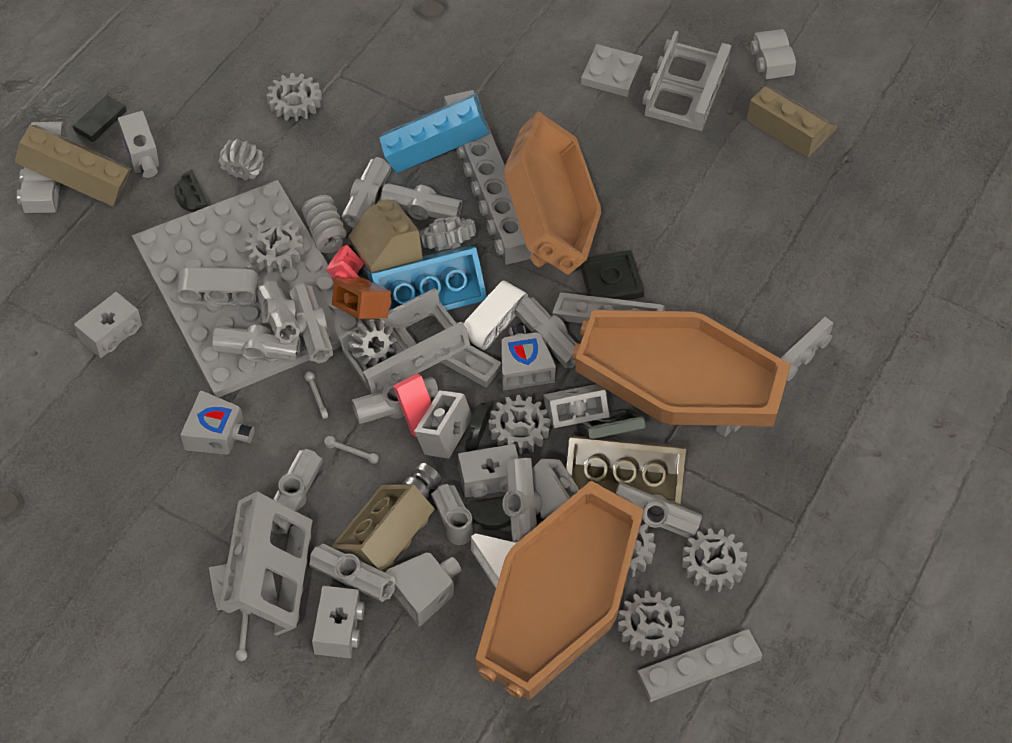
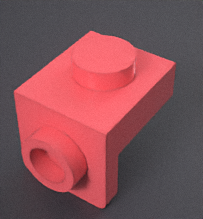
(345, 264)

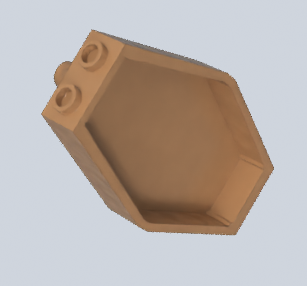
(552, 194)
(681, 367)
(559, 590)

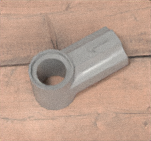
(453, 514)

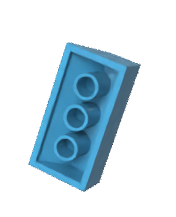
(434, 133)
(452, 272)

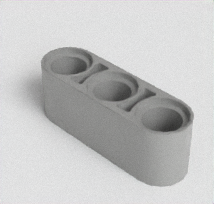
(217, 286)

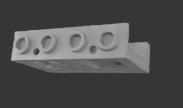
(702, 91)
(409, 356)
(253, 553)

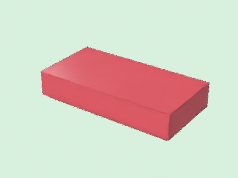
(413, 400)

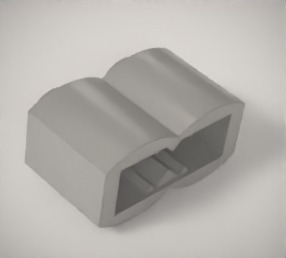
(773, 54)

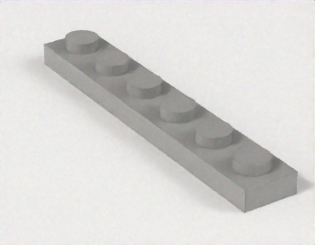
(800, 353)

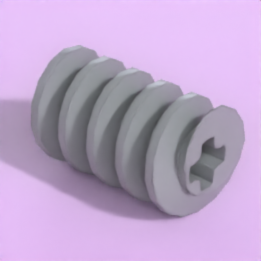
(324, 223)

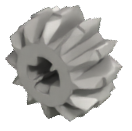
(241, 159)
(363, 336)

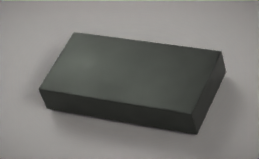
(99, 118)

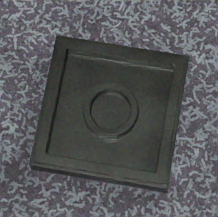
(612, 276)
(616, 423)

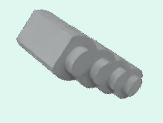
(39, 192)

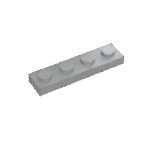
(579, 307)
(699, 665)

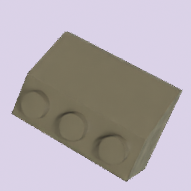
(788, 121)
(386, 237)
(385, 525)

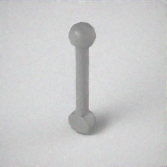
(309, 377)
(330, 442)
(241, 654)

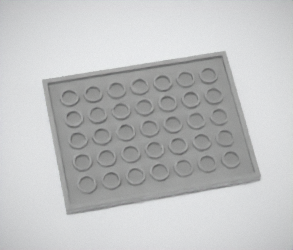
(217, 240)

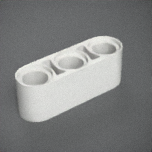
(493, 314)

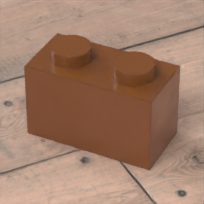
(361, 298)

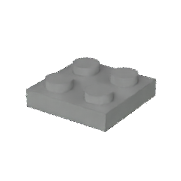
(611, 70)

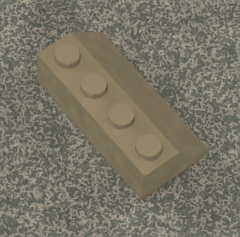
(72, 164)
(638, 464)

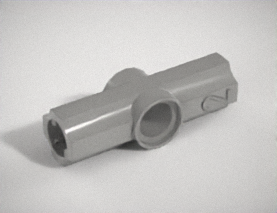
(366, 191)
(422, 201)
(278, 312)
(311, 323)
(551, 329)
(254, 343)
(381, 404)
(298, 478)
(521, 500)
(674, 518)
(364, 578)

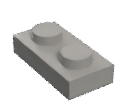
(474, 365)

